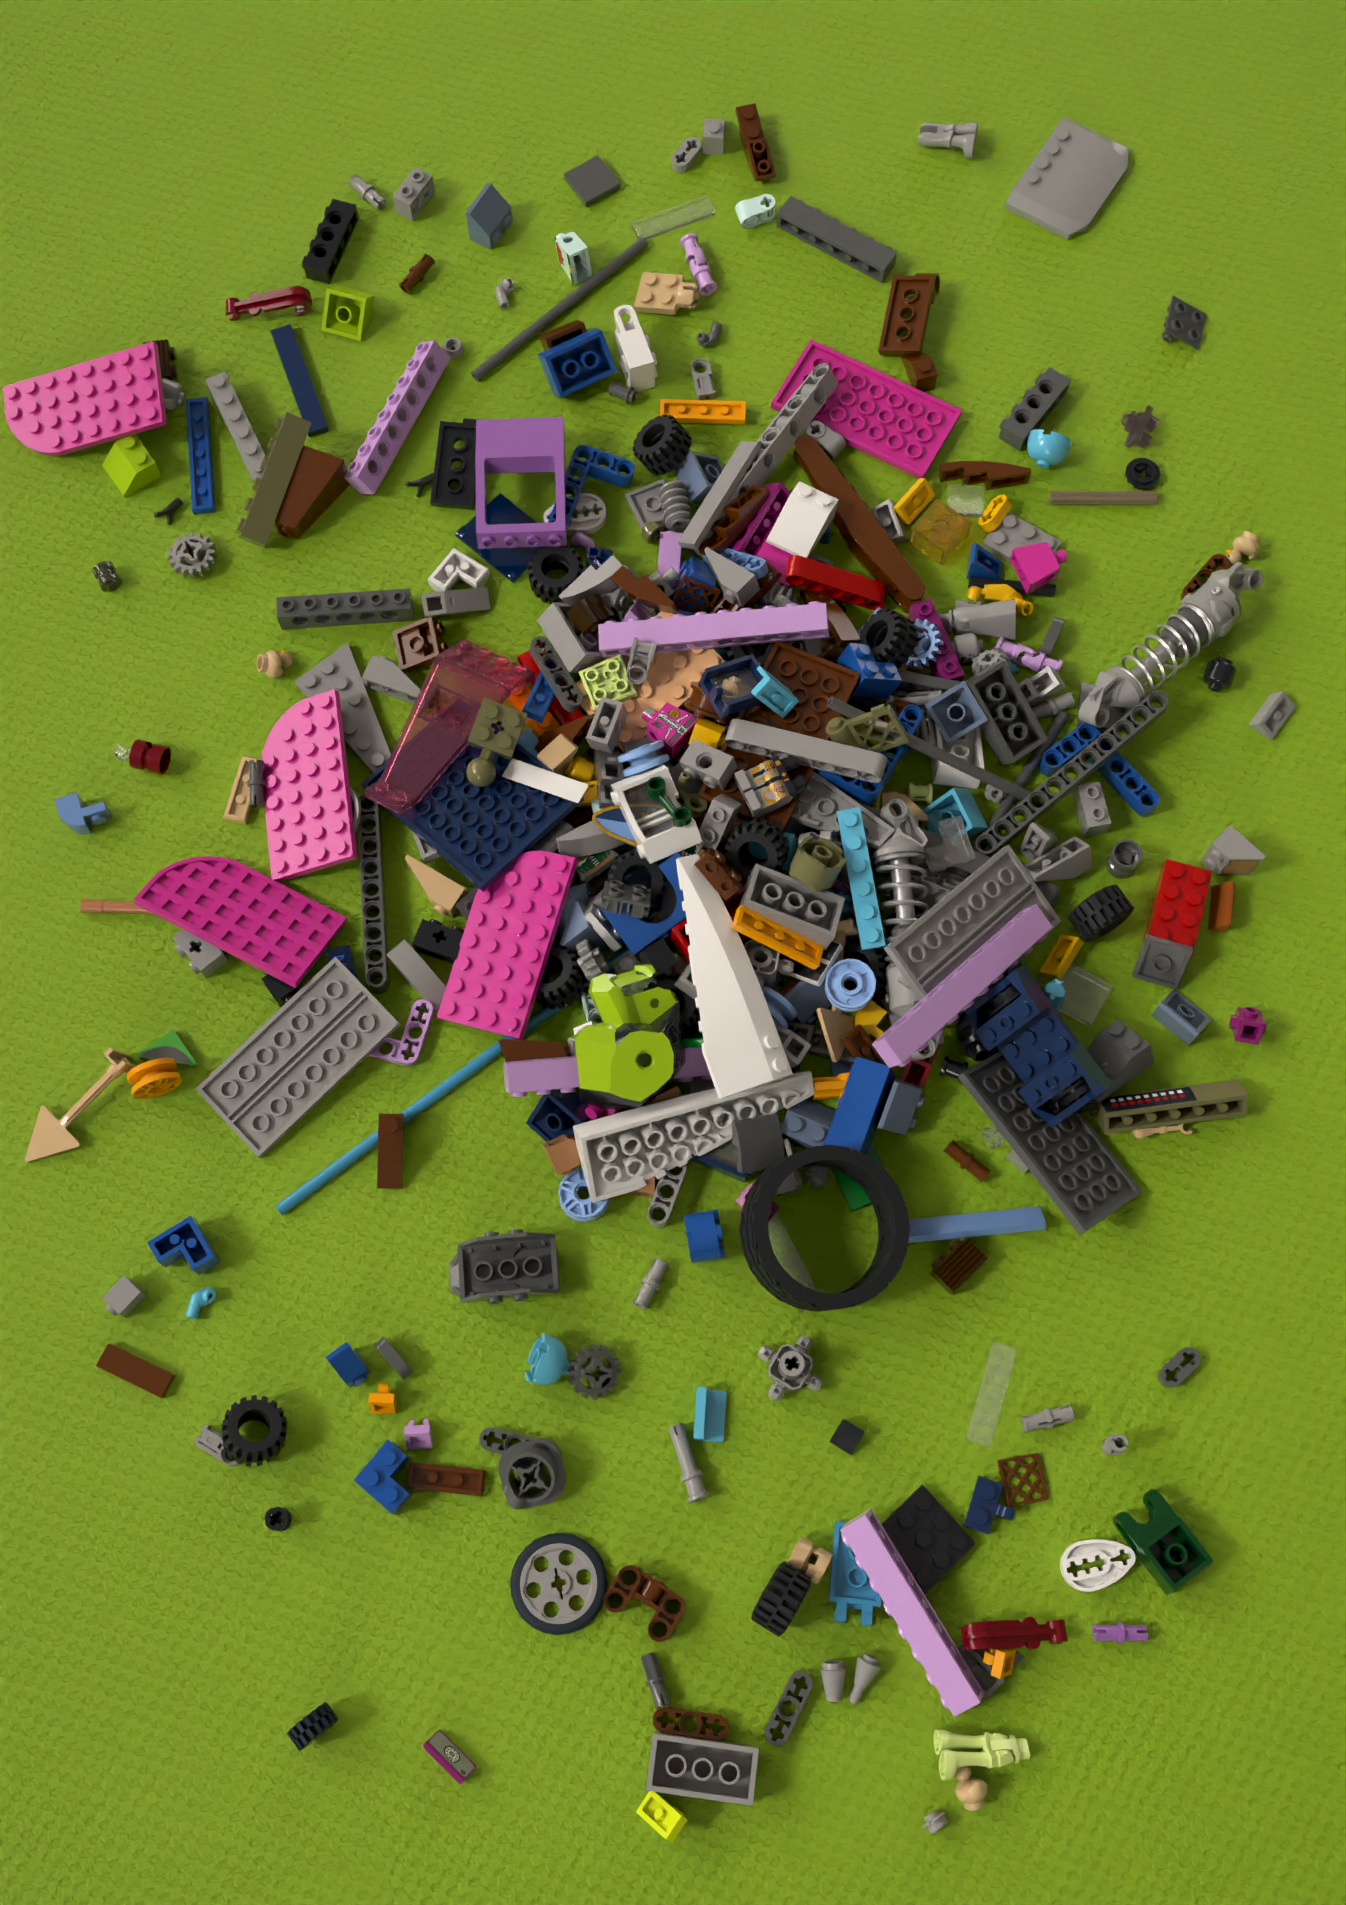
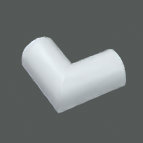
(457, 567)

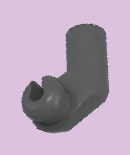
(706, 340)

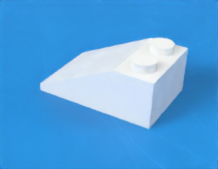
(803, 520)
(965, 747)

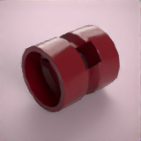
(149, 756)

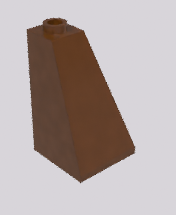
(311, 490)

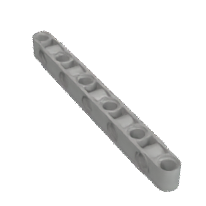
(785, 430)

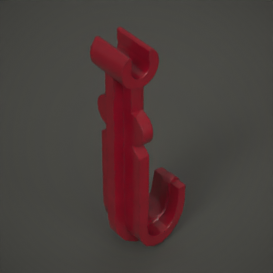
(271, 301)
(1012, 1634)

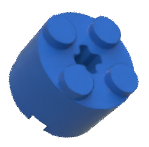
(704, 1236)

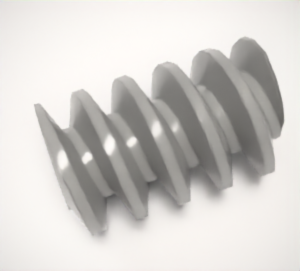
(675, 505)

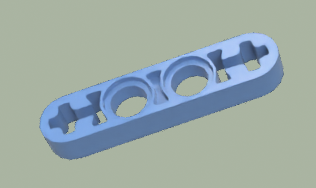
(749, 562)

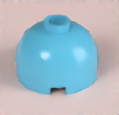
(1047, 448)
(547, 1361)

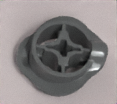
(519, 1495)

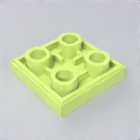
(607, 680)

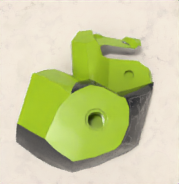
(634, 1047)

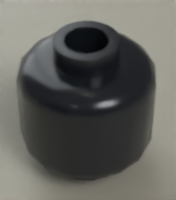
(1219, 674)

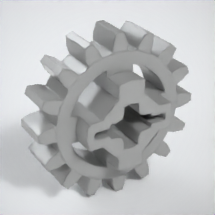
(181, 559)
(591, 960)

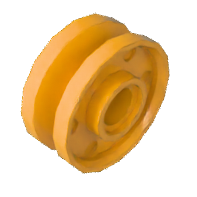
(154, 1078)

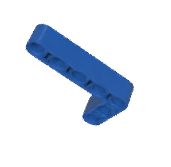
(591, 468)
(1118, 780)
(856, 788)

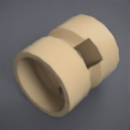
(802, 1552)

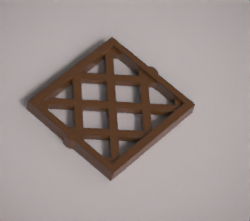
(678, 592)
(1044, 1496)

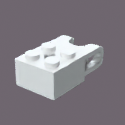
(634, 351)

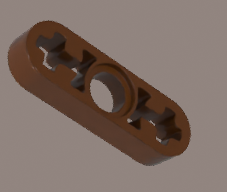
(1206, 571)
(710, 1720)

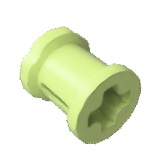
(920, 792)

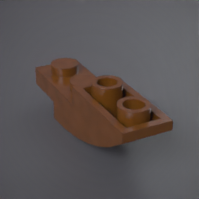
(754, 143)

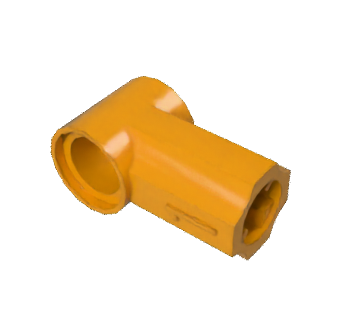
(829, 1086)

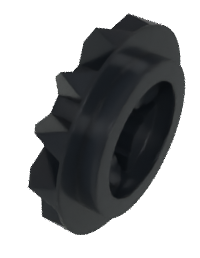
(1137, 466)

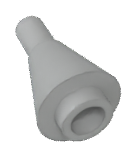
(817, 1176)
(866, 1670)

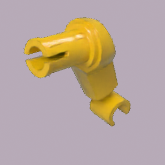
(1001, 592)

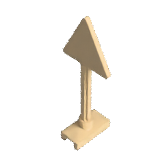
(834, 1023)
(52, 1135)

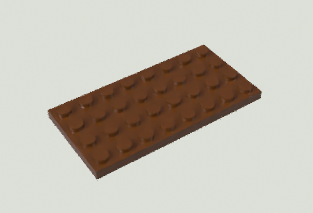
(812, 683)

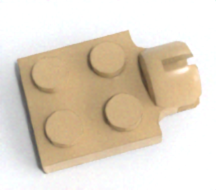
(665, 294)

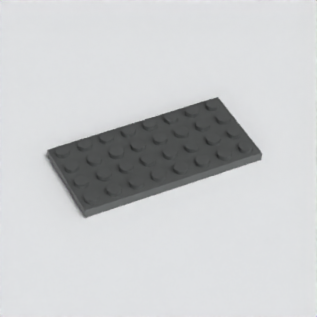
(1064, 1159)

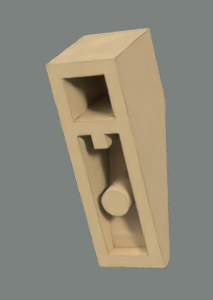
(439, 889)

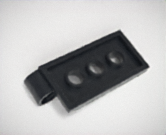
(445, 456)

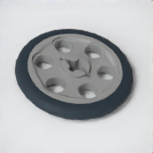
(593, 1593)

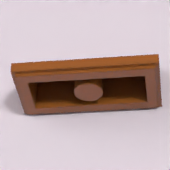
(1221, 906)

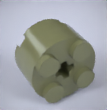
(817, 863)

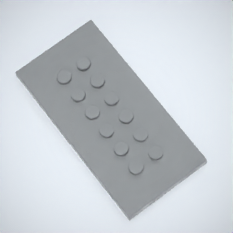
(966, 921)
(297, 1057)

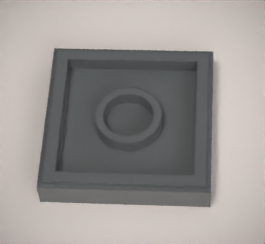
(592, 181)
(1162, 961)

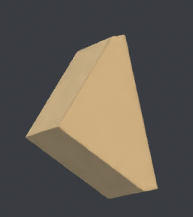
(558, 754)

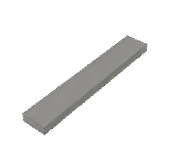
(719, 495)

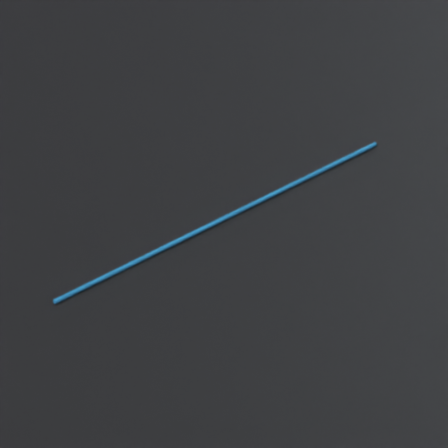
(435, 1094)

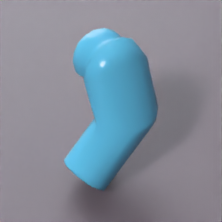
(199, 1300)

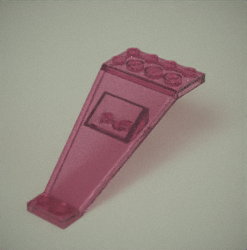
(443, 720)

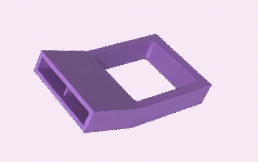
(520, 447)

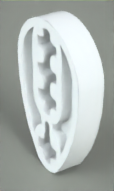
(588, 524)
(1095, 1579)

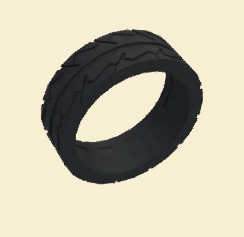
(889, 1211)

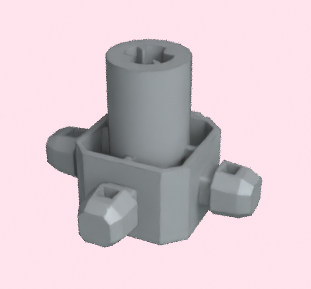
(766, 962)
(792, 1379)

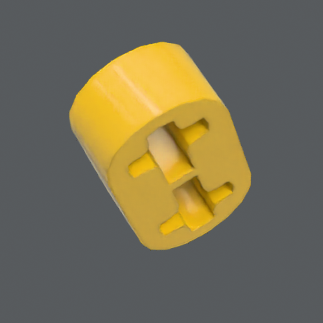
(995, 513)

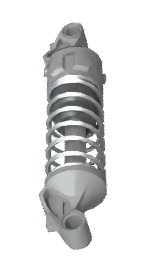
(1198, 622)
(897, 857)

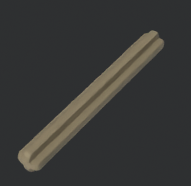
(1103, 497)

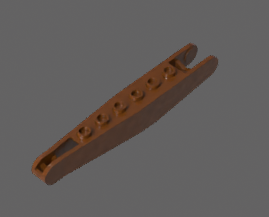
(859, 526)

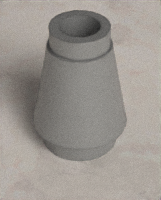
(833, 1679)

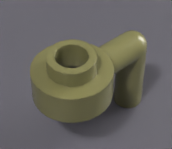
(652, 530)
(691, 801)

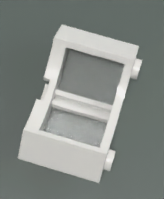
(649, 820)

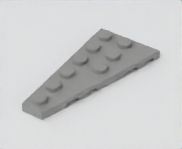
(359, 720)
(819, 807)

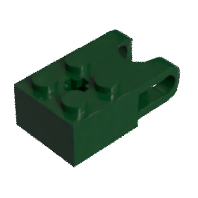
(1158, 1538)

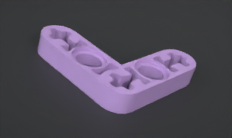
(400, 1047)

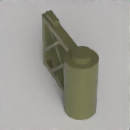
(847, 733)

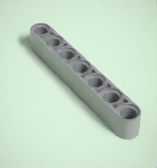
(806, 750)

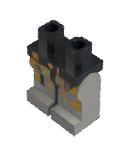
(769, 785)

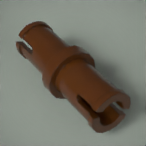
(416, 273)
(966, 1160)

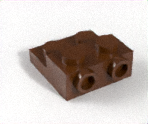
(419, 643)
(718, 874)

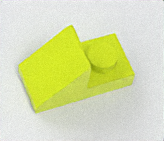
(662, 1815)

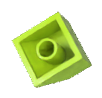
(347, 312)
(130, 465)

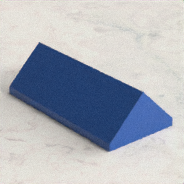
(861, 1105)

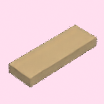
(238, 803)

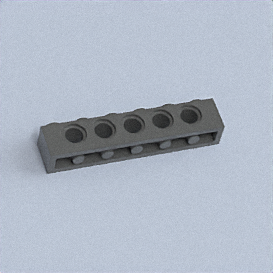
(345, 609)

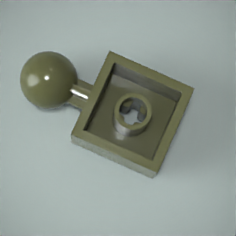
(482, 770)

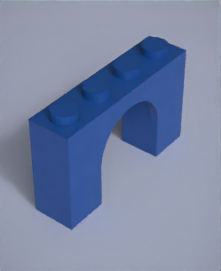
(640, 933)

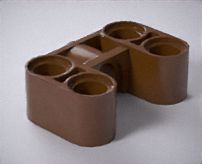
(650, 1592)

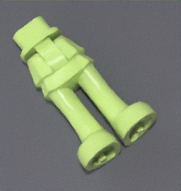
(995, 1751)

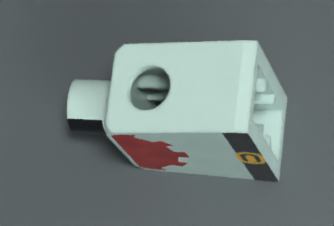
(572, 248)

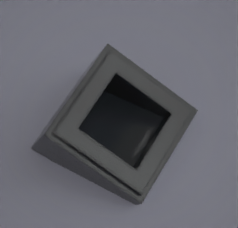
(847, 1436)

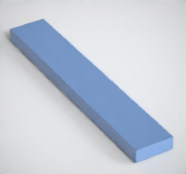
(976, 1224)

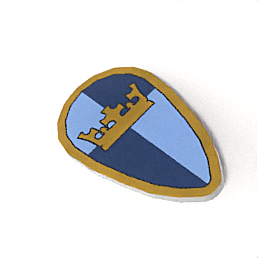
(612, 823)

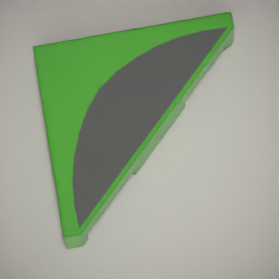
(169, 1047)

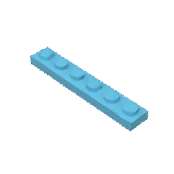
(861, 879)

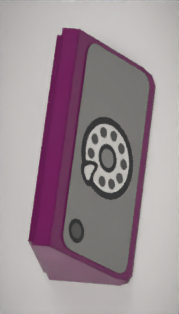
(449, 1756)

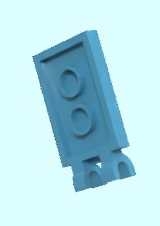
(849, 1584)

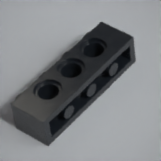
(330, 241)

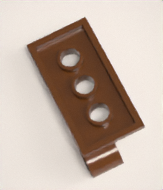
(925, 287)

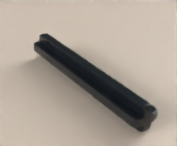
(1047, 590)

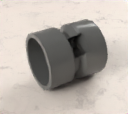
(1124, 859)

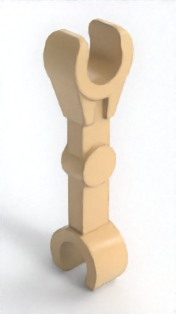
(1141, 1133)

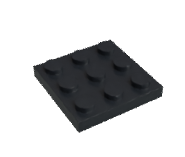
(926, 1537)

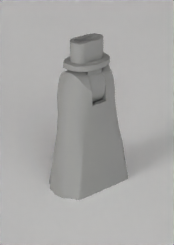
(984, 620)

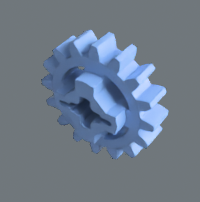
(927, 643)

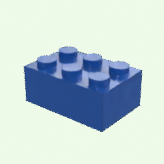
(577, 362)

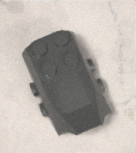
(505, 1267)

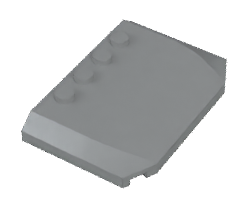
(1069, 179)

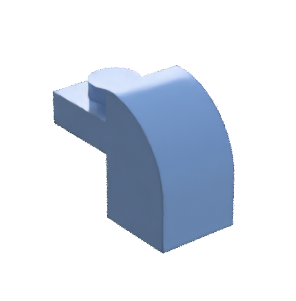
(77, 816)

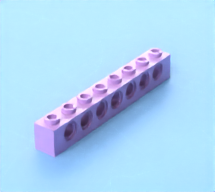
(397, 417)

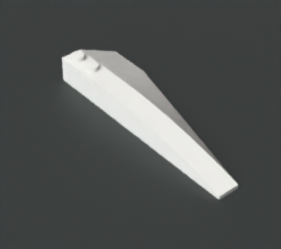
(735, 1019)
(647, 1140)

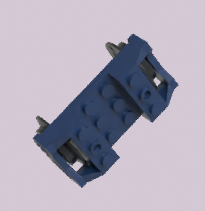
(1037, 1046)

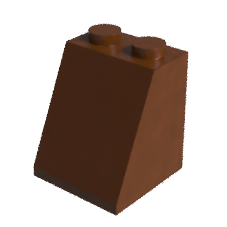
(529, 1050)

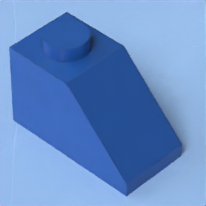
(349, 1365)

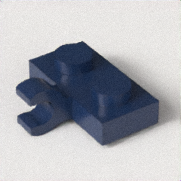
(985, 1505)

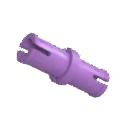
(1119, 1633)

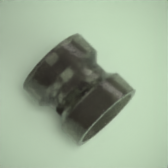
(107, 577)

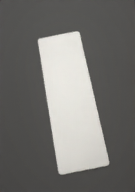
(545, 780)

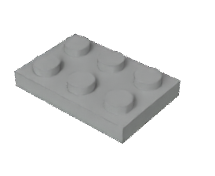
(1016, 533)

